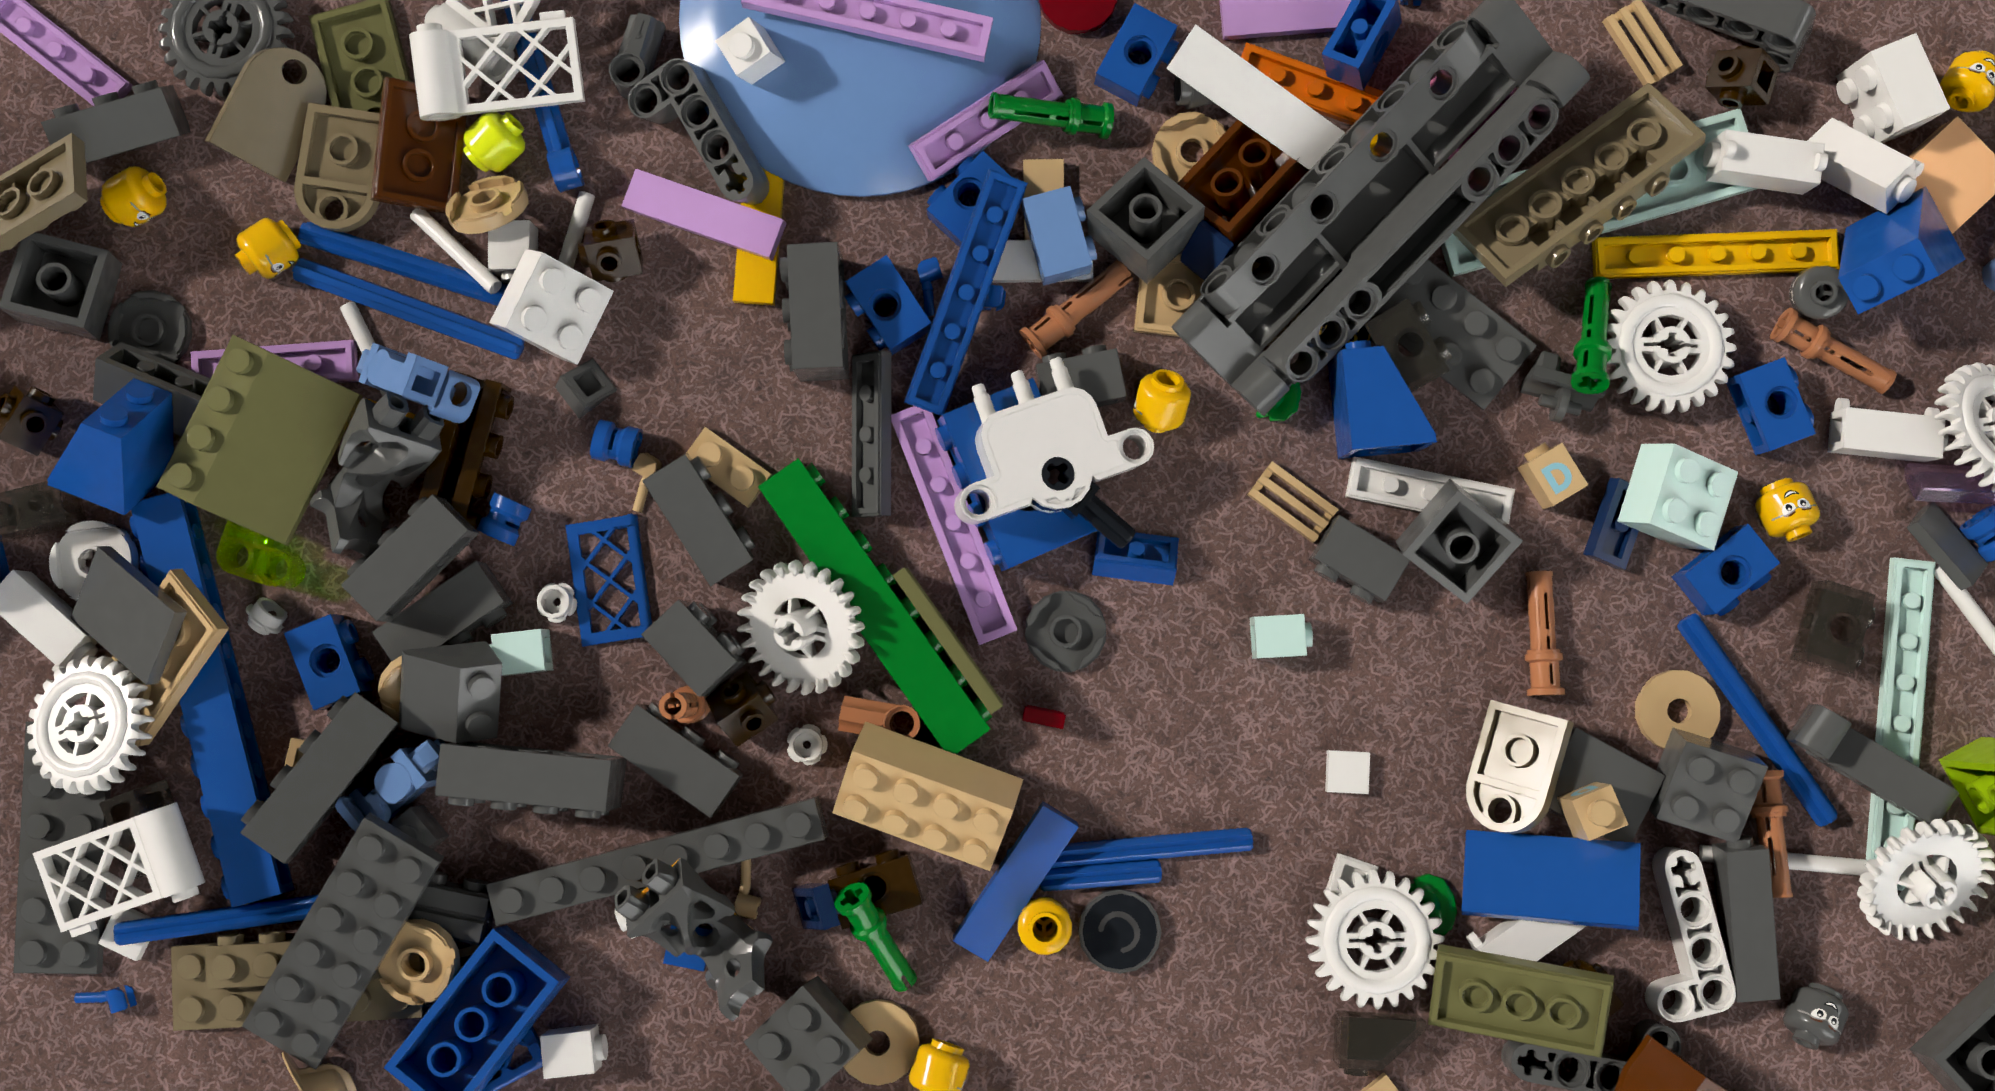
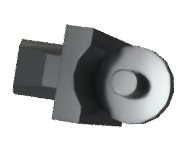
(1555, 389)

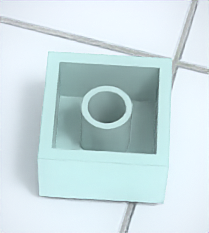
(1677, 496)

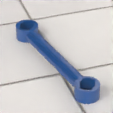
(560, 154)

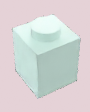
(1280, 636)
(523, 651)

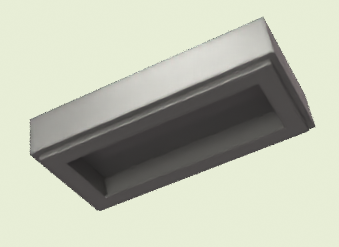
(1947, 546)

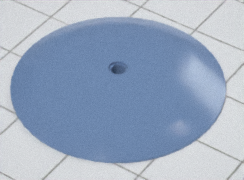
(853, 102)

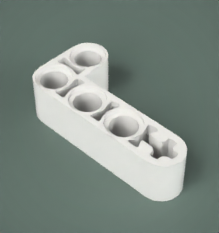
(1684, 932)

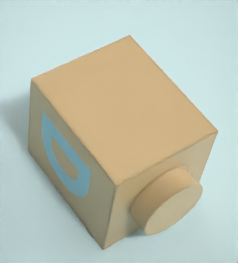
(1551, 474)
(1592, 811)

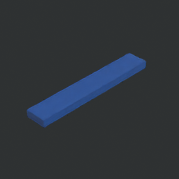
(965, 292)

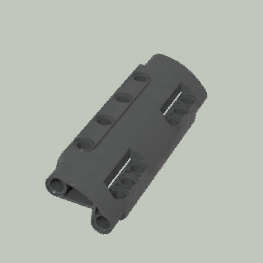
(1380, 206)

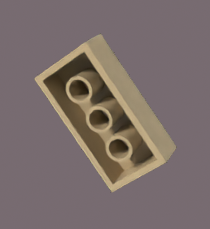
(927, 796)

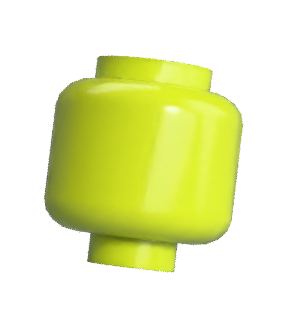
(494, 141)

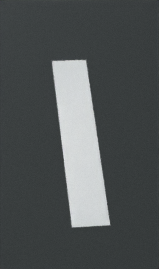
(1253, 98)

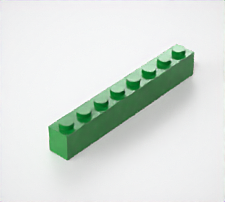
(889, 622)

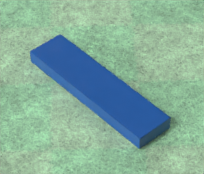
(1015, 881)

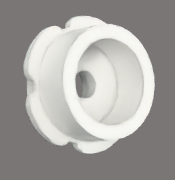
(546, 600)
(261, 620)
(799, 736)

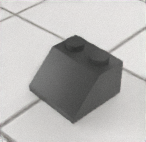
(451, 692)

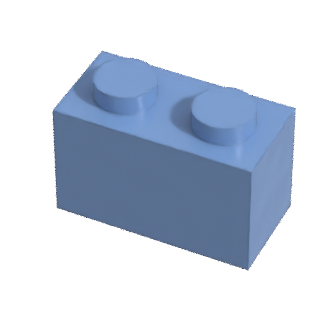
(1057, 235)

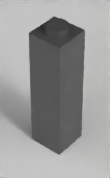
(1747, 917)

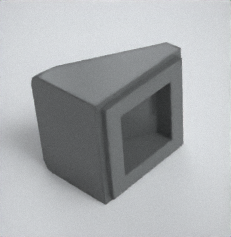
(581, 388)

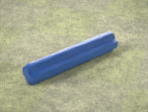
(1102, 875)

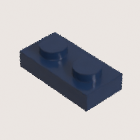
(1610, 540)
(816, 906)

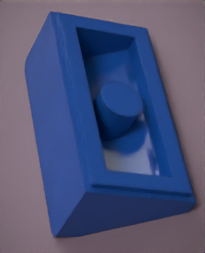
(1138, 560)

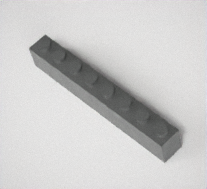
(701, 847)

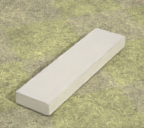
(1415, 488)

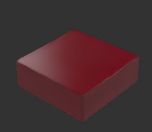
(1043, 716)

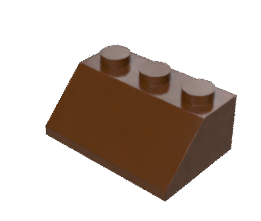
(1241, 180)

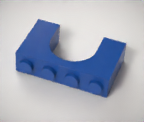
(1018, 534)

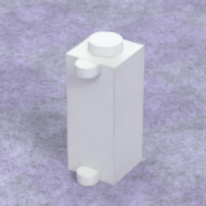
(1765, 162)
(1866, 166)
(1886, 433)
(43, 619)
(1523, 938)

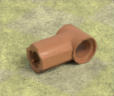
(858, 710)

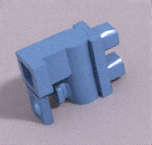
(417, 381)
(395, 785)

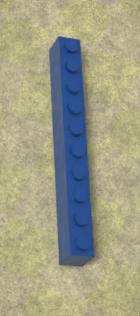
(213, 709)

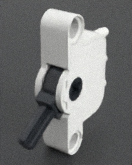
(1044, 434)

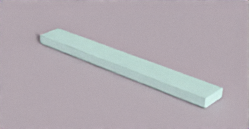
(1902, 684)

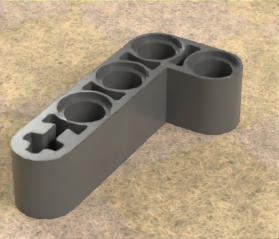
(1774, 25)
(707, 137)
(1870, 765)
(1586, 1068)

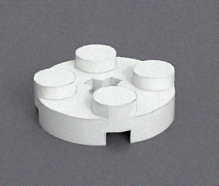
(69, 555)

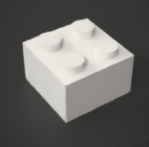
(1892, 90)
(551, 306)

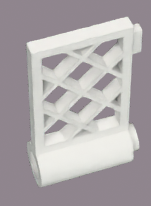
(458, 15)
(442, 74)
(160, 852)

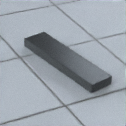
(871, 434)

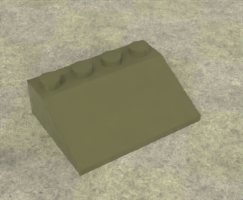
(259, 440)

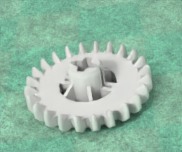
(1629, 346)
(1971, 418)
(780, 634)
(110, 727)
(1927, 894)
(1334, 939)

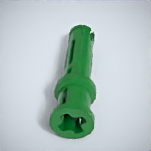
(1070, 116)
(1593, 348)
(869, 925)

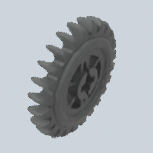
(213, 67)

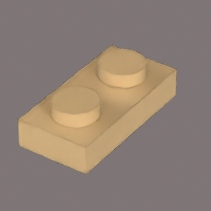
(729, 467)

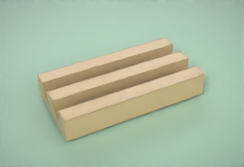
(1654, 33)
(1321, 522)

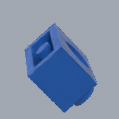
(1144, 33)
(1361, 41)
(945, 207)
(879, 283)
(1750, 395)
(1750, 566)
(310, 649)

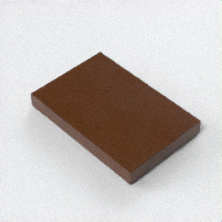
(415, 158)

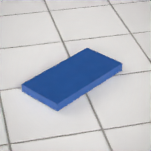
(1552, 879)

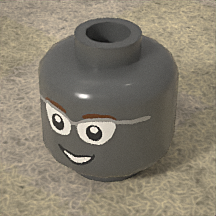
(1803, 293)
(1815, 1016)

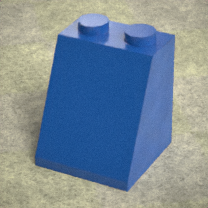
(1896, 251)
(1374, 405)
(119, 449)

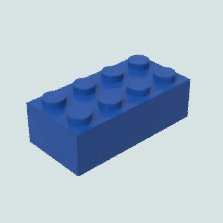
(479, 1016)

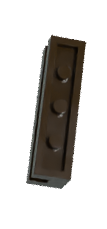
(457, 468)

